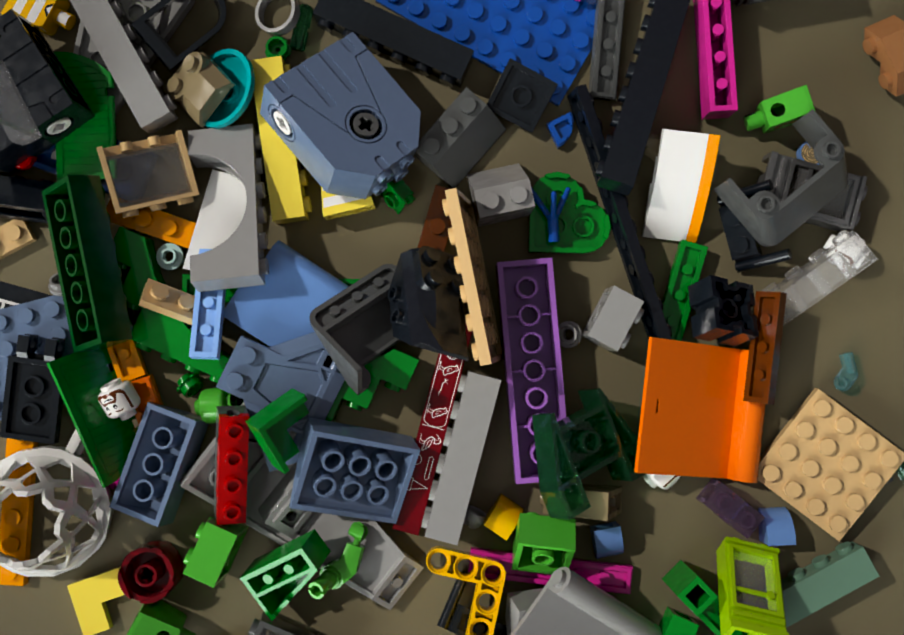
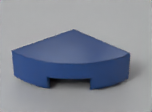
(561, 129)

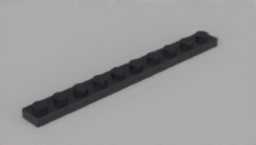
(622, 225)

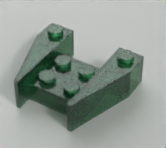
(580, 447)

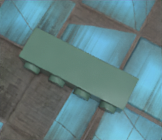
(826, 580)

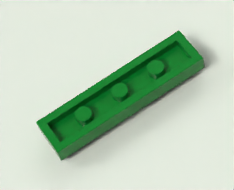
(684, 272)

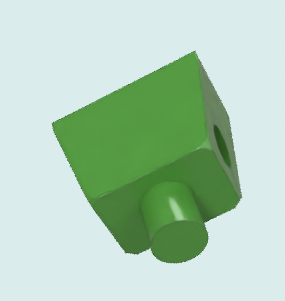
(159, 619)

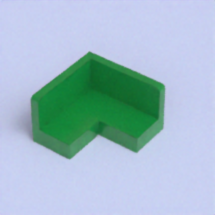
(271, 427)

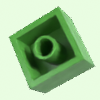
(543, 543)
(214, 551)

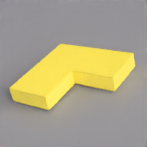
(90, 597)

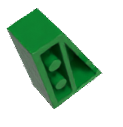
(284, 571)

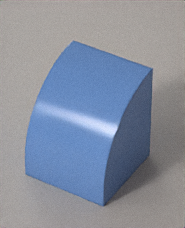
(776, 527)
(607, 539)

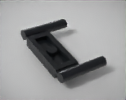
(741, 243)
(455, 616)

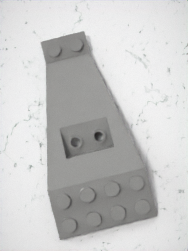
(384, 567)

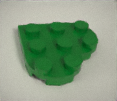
(581, 221)

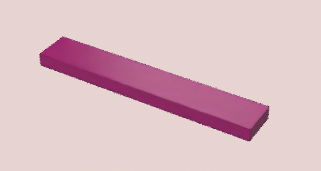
(605, 575)

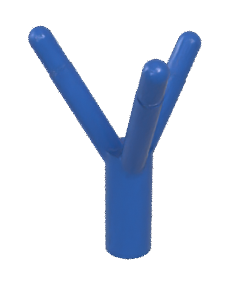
(553, 215)

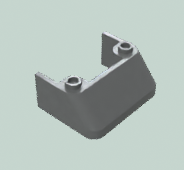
(775, 220)

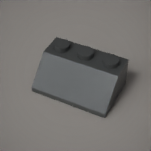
(459, 138)

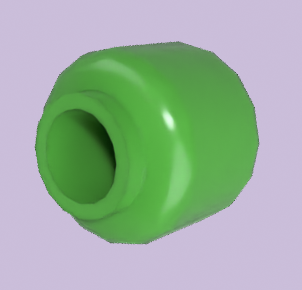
(208, 400)

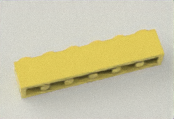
(282, 167)

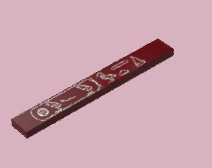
(430, 439)

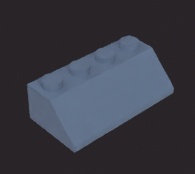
(156, 463)

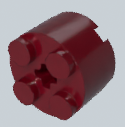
(149, 587)

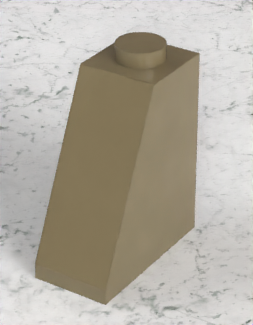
(604, 502)

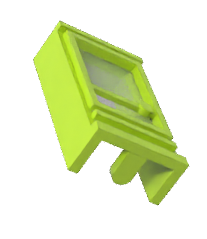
(749, 588)

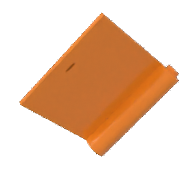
(697, 414)

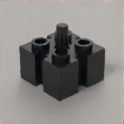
(723, 311)

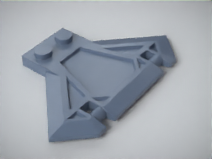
(265, 373)

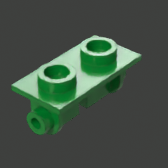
(398, 196)

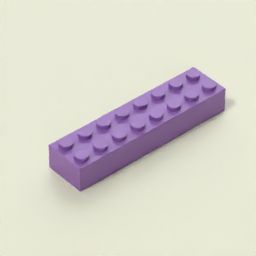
(529, 355)

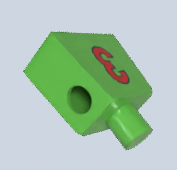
(786, 106)

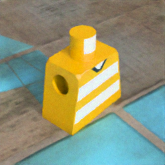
(44, 14)

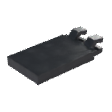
(31, 397)

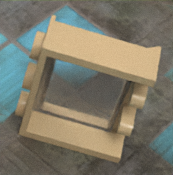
(148, 173)

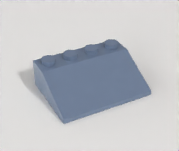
(353, 471)

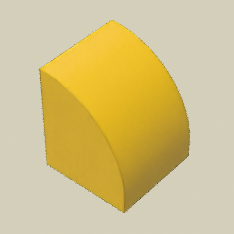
(503, 517)

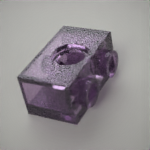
(730, 508)

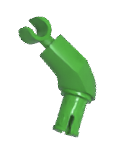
(344, 568)

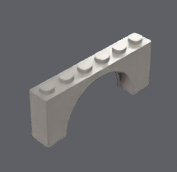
(241, 257)

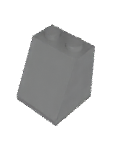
(500, 194)

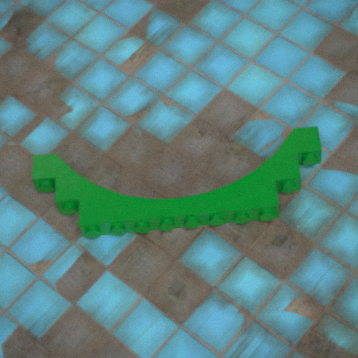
(173, 337)

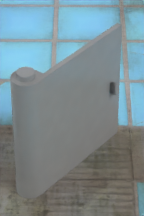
(580, 608)

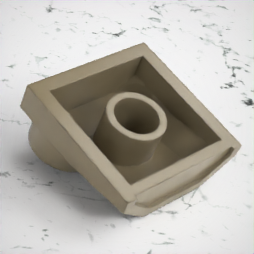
(199, 86)

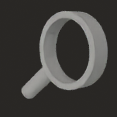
(284, 28)

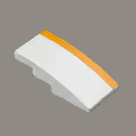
(680, 185)

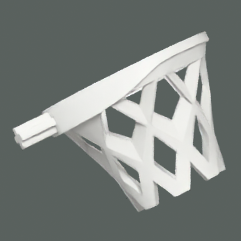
(82, 476)

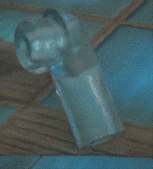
(848, 372)

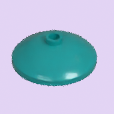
(241, 72)

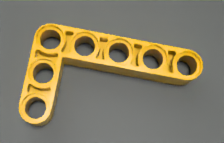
(476, 575)

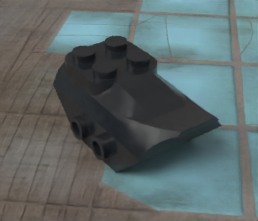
(428, 302)

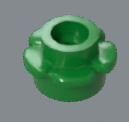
(277, 42)
(189, 385)

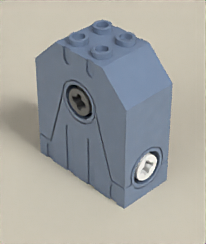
(344, 119)

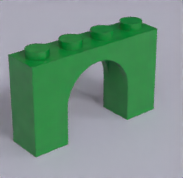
(696, 596)

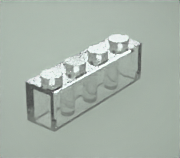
(823, 273)

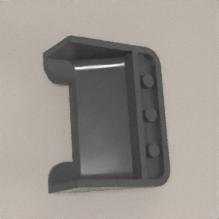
(357, 326)

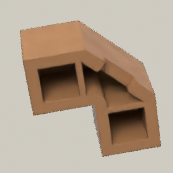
(886, 44)

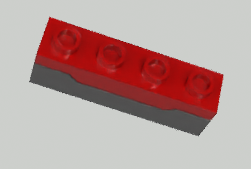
(231, 464)

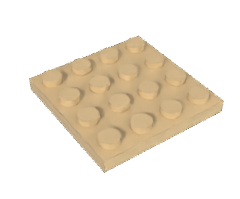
(828, 464)

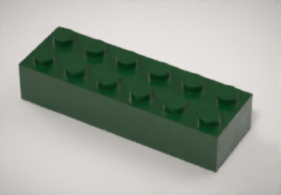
(87, 263)

